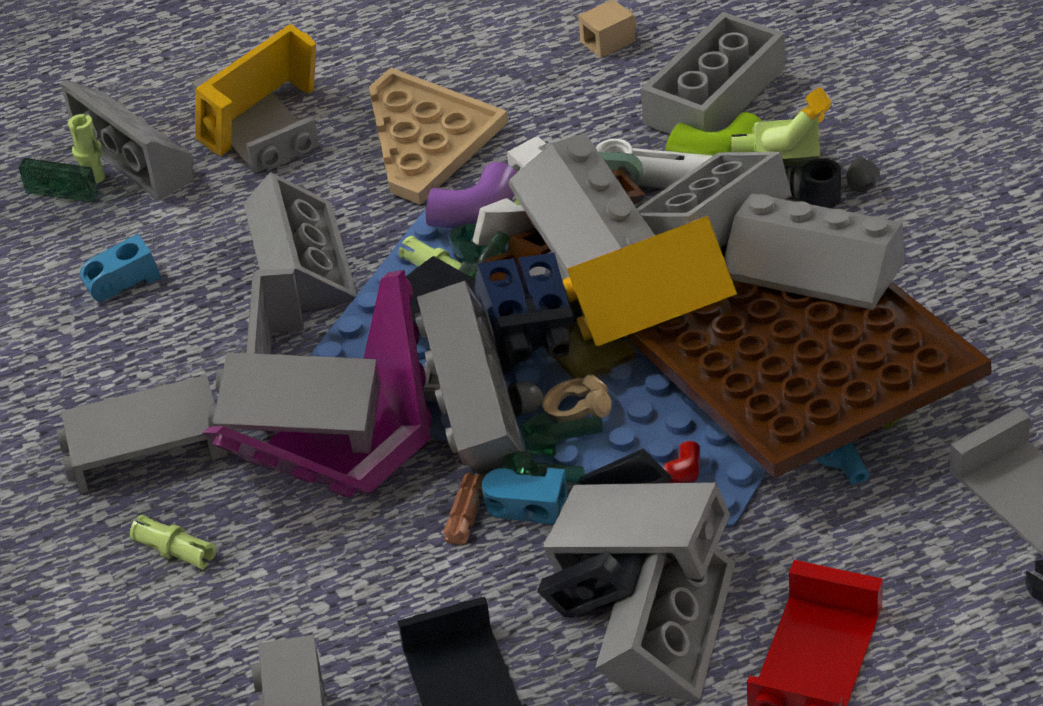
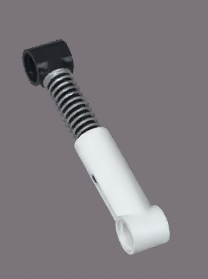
(815, 183)

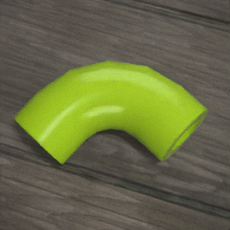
(695, 141)

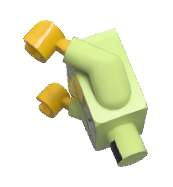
(794, 138)

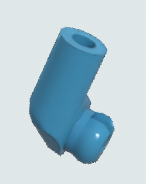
(849, 461)

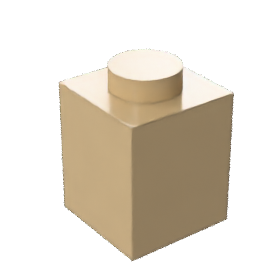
(607, 28)

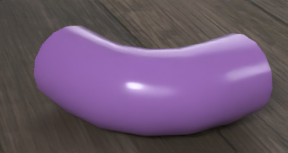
(458, 207)

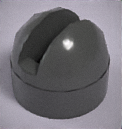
(862, 175)
(525, 397)

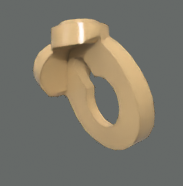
(596, 402)

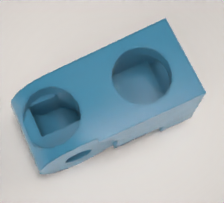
(119, 269)
(525, 496)

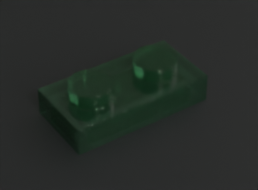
(58, 180)

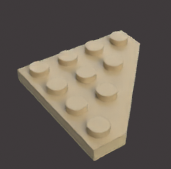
(427, 131)

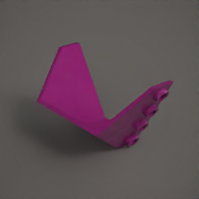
(400, 421)

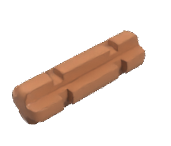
(464, 509)

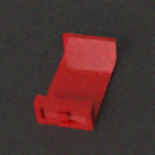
(819, 638)

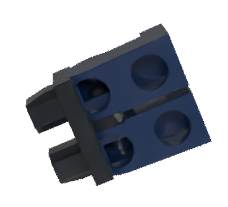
(526, 308)

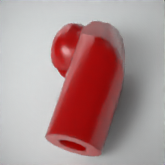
(687, 466)

